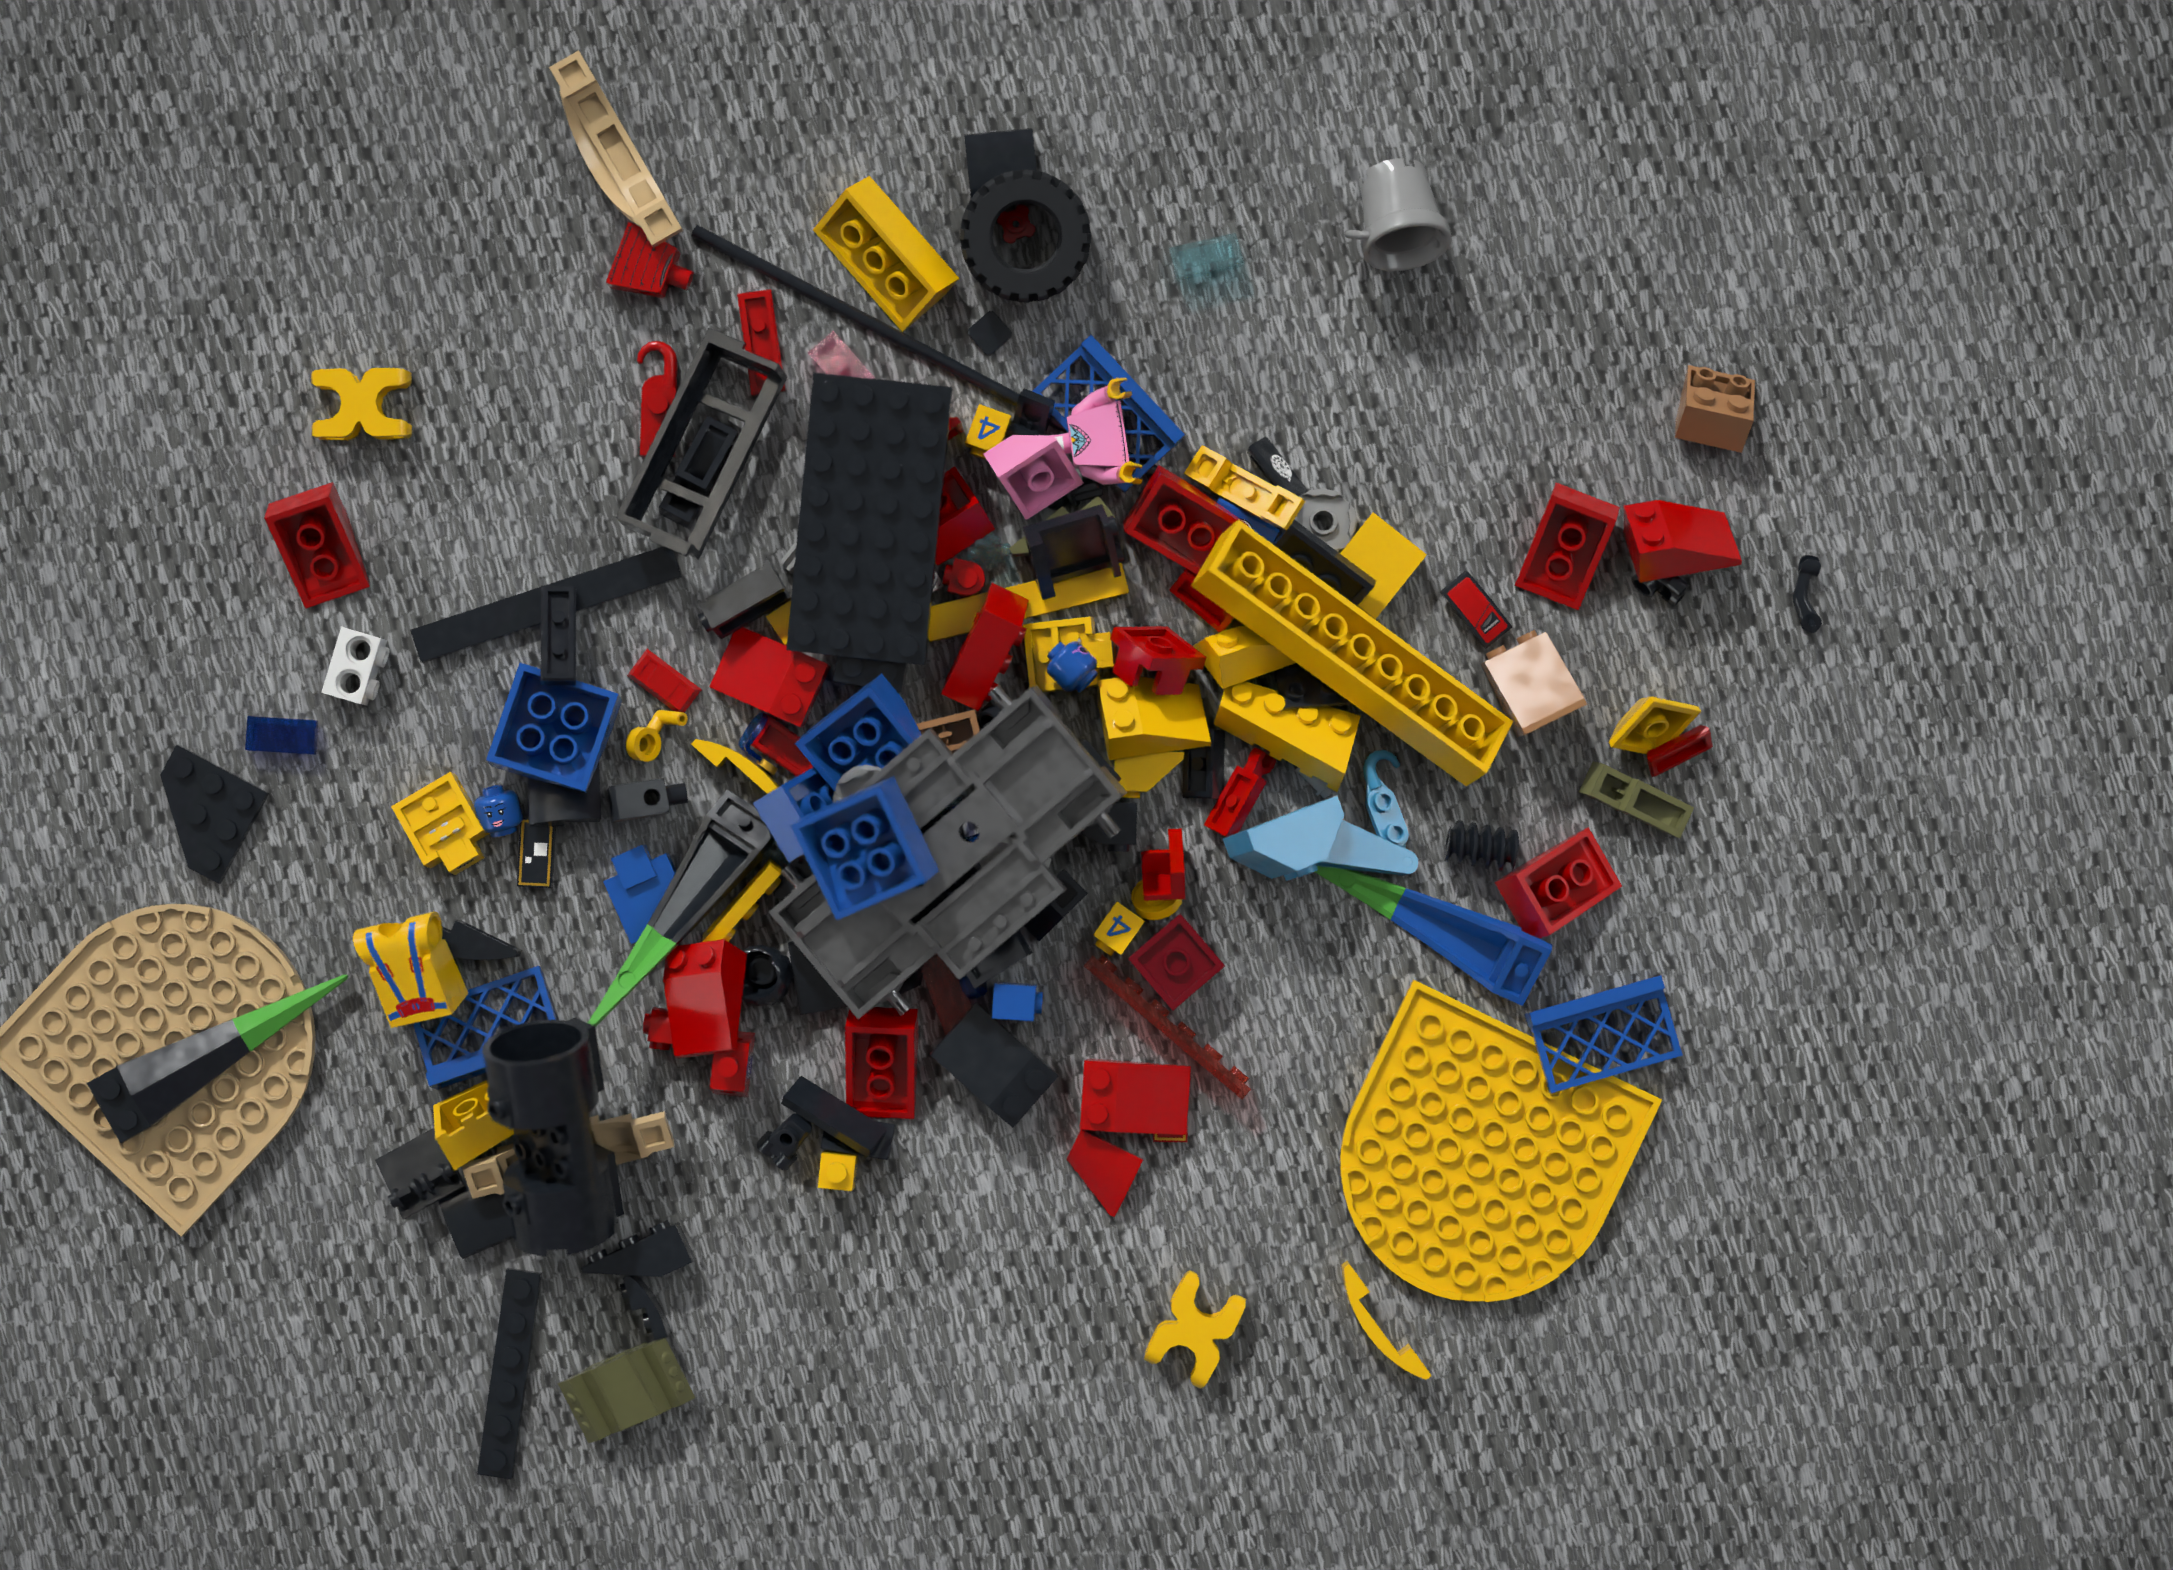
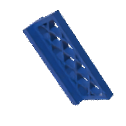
(1139, 403)
(1594, 1005)
(472, 1064)

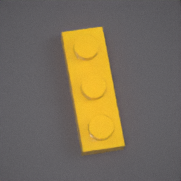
(744, 903)

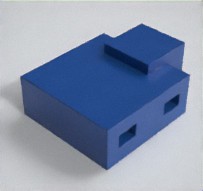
(638, 887)

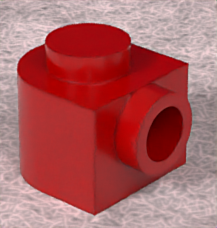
(964, 578)
(658, 1029)

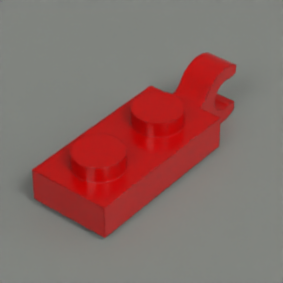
(1240, 794)

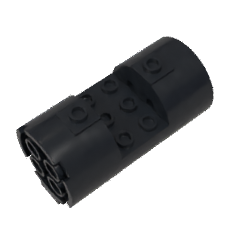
(543, 1087)

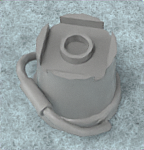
(1400, 218)

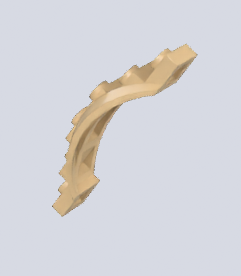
(611, 152)
(623, 1135)

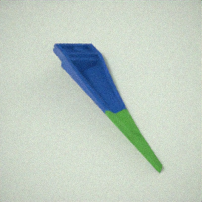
(1480, 945)

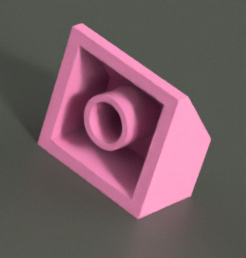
(1033, 471)

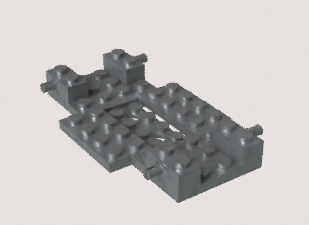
(1028, 782)

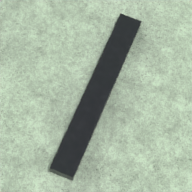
(524, 609)

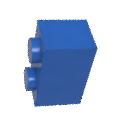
(1016, 1001)

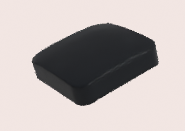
(989, 333)

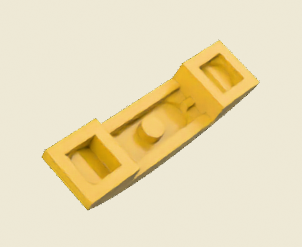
(1244, 489)
(720, 754)
(1405, 1357)

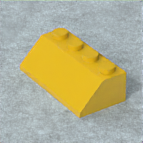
(885, 253)

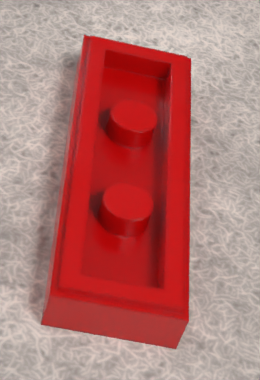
(759, 332)

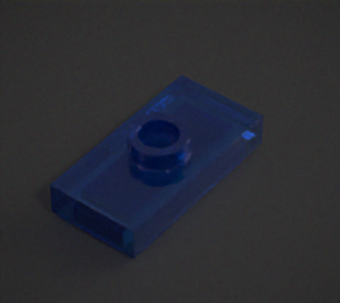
(281, 735)

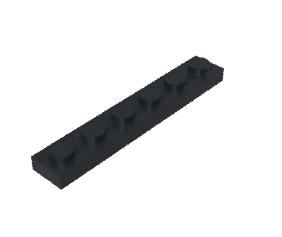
(509, 1373)

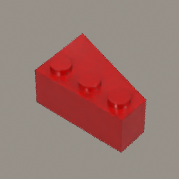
(987, 648)

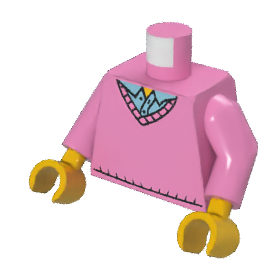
(1099, 438)

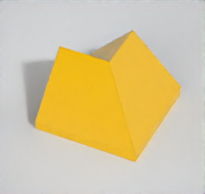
(1651, 724)

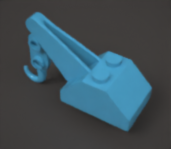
(1320, 836)

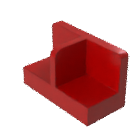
(1164, 870)

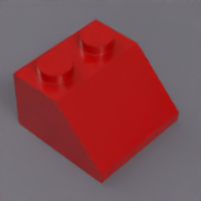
(960, 518)

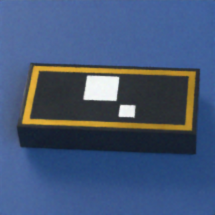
(536, 855)

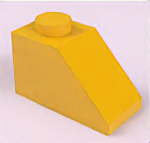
(1145, 771)

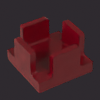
(1176, 961)

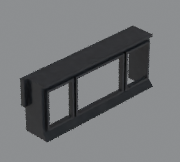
(691, 393)

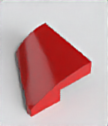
(1104, 1168)

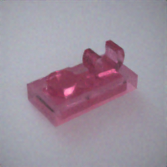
(836, 358)

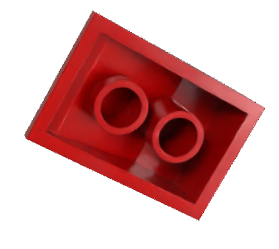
(1177, 520)
(1677, 539)
(317, 544)
(1567, 546)
(770, 676)
(1558, 884)
(704, 997)
(882, 1062)
(1135, 1097)

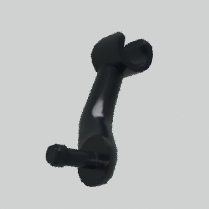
(1807, 616)

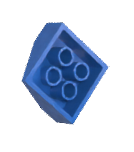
(553, 730)
(861, 731)
(865, 848)

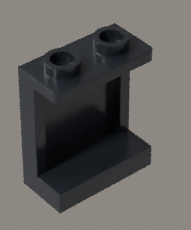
(1072, 547)

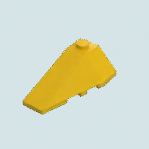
(1240, 656)

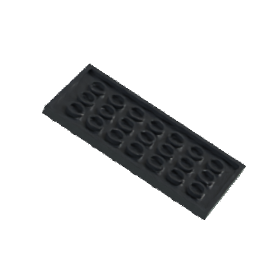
(869, 518)

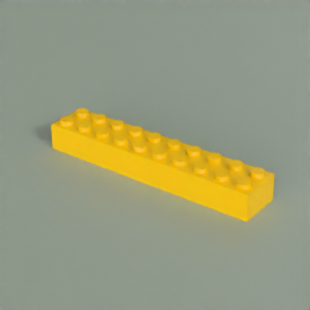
(1352, 653)

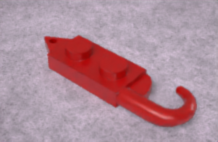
(656, 393)

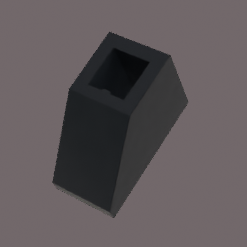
(1058, 908)

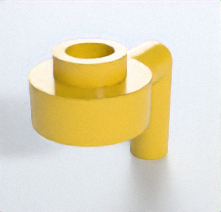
(645, 742)

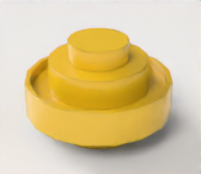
(1152, 909)

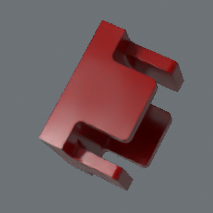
(1156, 650)

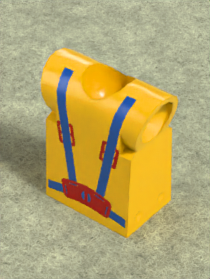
(411, 969)

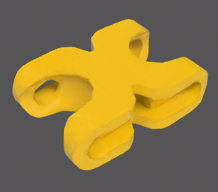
(361, 404)
(1195, 1329)

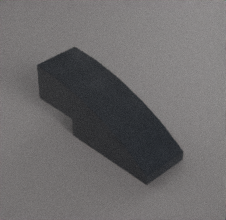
(699, 470)
(474, 944)

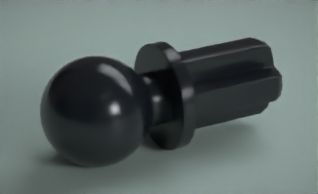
(1088, 490)

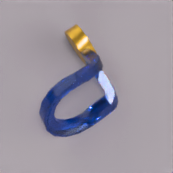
(750, 734)

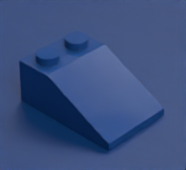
(789, 804)

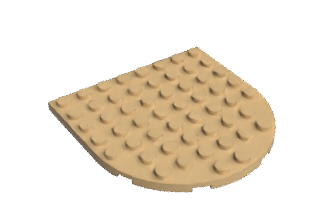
(143, 988)

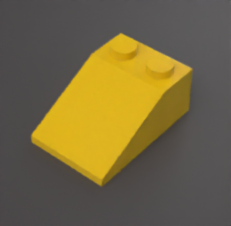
(1147, 723)

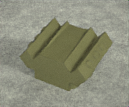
(626, 1389)

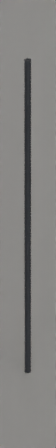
(874, 325)

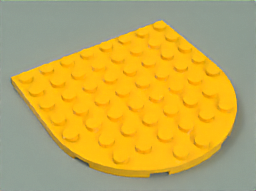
(1468, 1161)

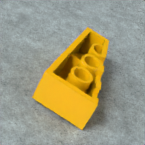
(1309, 738)
(465, 1125)

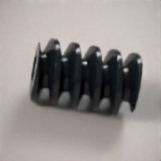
(1482, 845)

